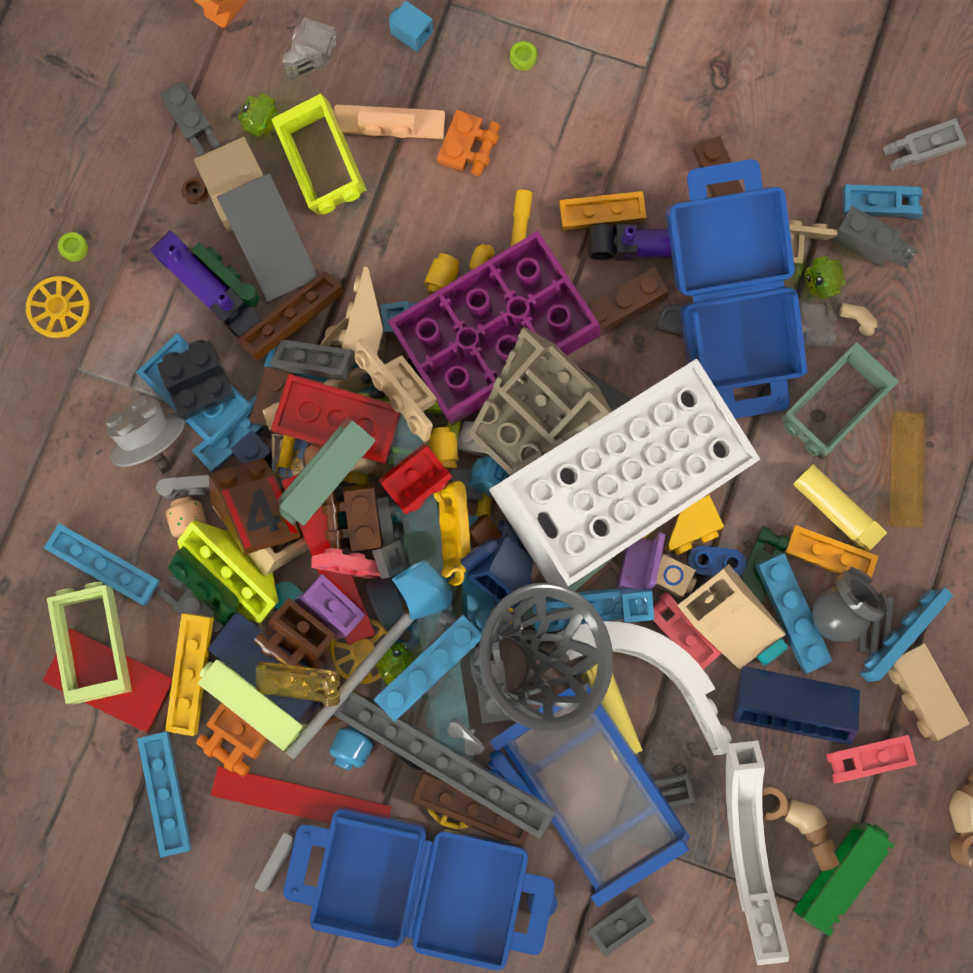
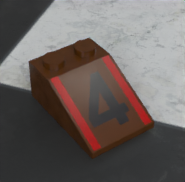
(249, 506)

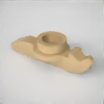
(333, 333)

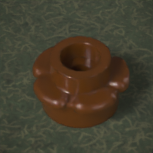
(188, 188)

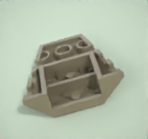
(536, 404)

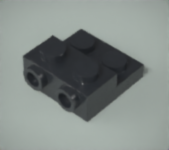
(195, 379)

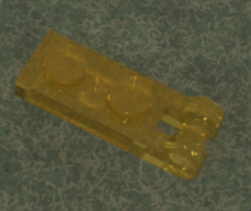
(298, 682)

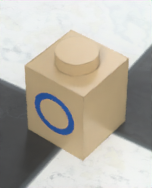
(675, 577)

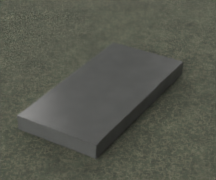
(267, 236)

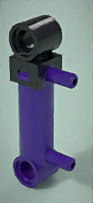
(627, 242)
(205, 284)

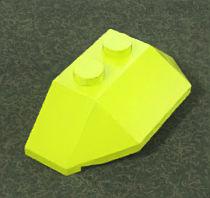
(237, 571)

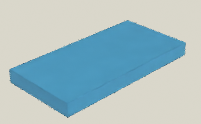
(210, 425)

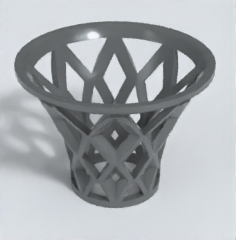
(495, 631)

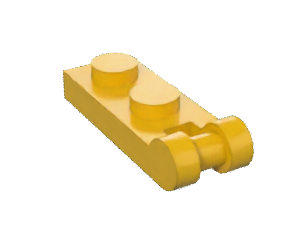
(453, 523)

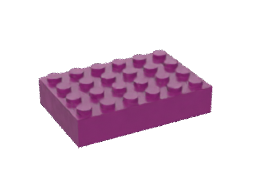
(472, 324)

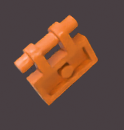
(460, 140)
(239, 733)

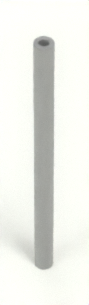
(349, 685)

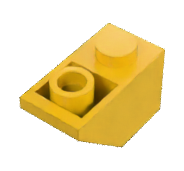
(693, 524)

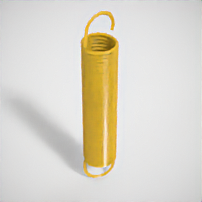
(285, 453)

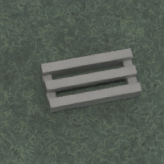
(275, 862)

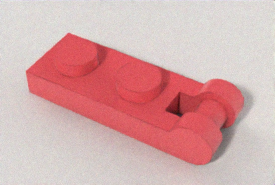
(350, 564)
(683, 632)
(872, 758)

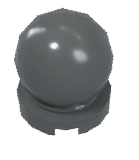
(848, 608)

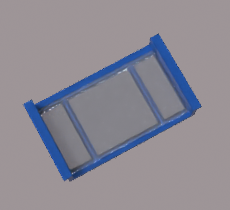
(602, 798)

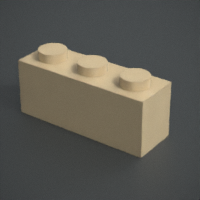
(927, 694)

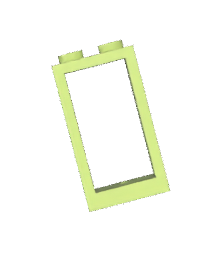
(56, 604)
(250, 704)

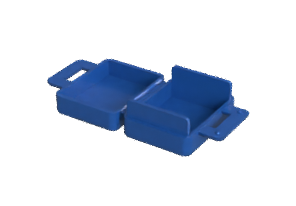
(734, 262)
(393, 884)

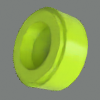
(523, 55)
(73, 246)

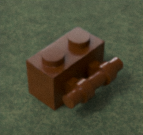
(361, 518)
(297, 633)

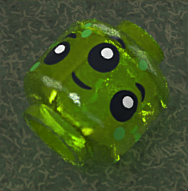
(257, 114)
(825, 277)
(394, 662)

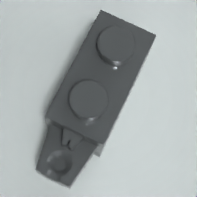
(873, 239)

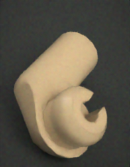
(862, 315)

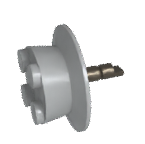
(143, 433)

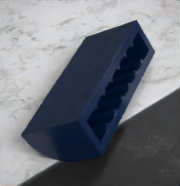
(241, 654)
(797, 705)

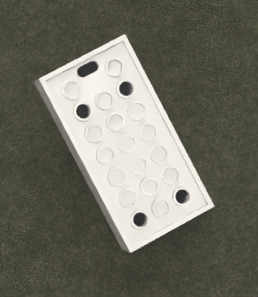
(624, 475)

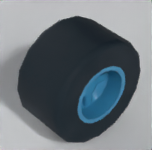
(385, 601)

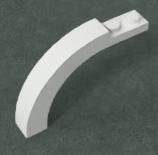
(673, 662)
(748, 849)

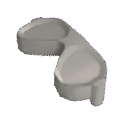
(459, 730)

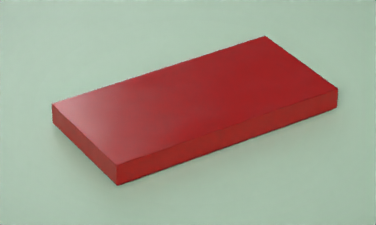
(316, 410)
(96, 665)

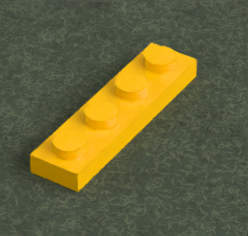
(189, 661)

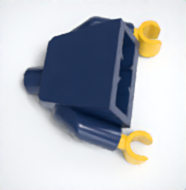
(495, 567)

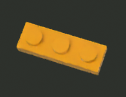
(602, 209)
(828, 552)

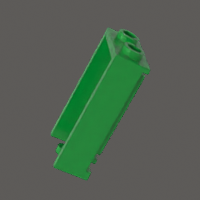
(838, 887)

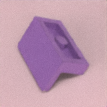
(641, 564)
(330, 607)

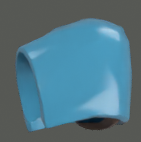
(423, 590)

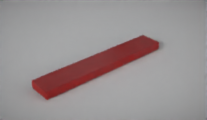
(316, 541)
(287, 796)

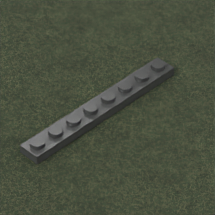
(447, 764)

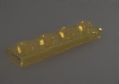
(907, 470)

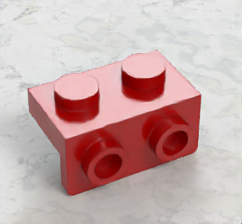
(415, 479)

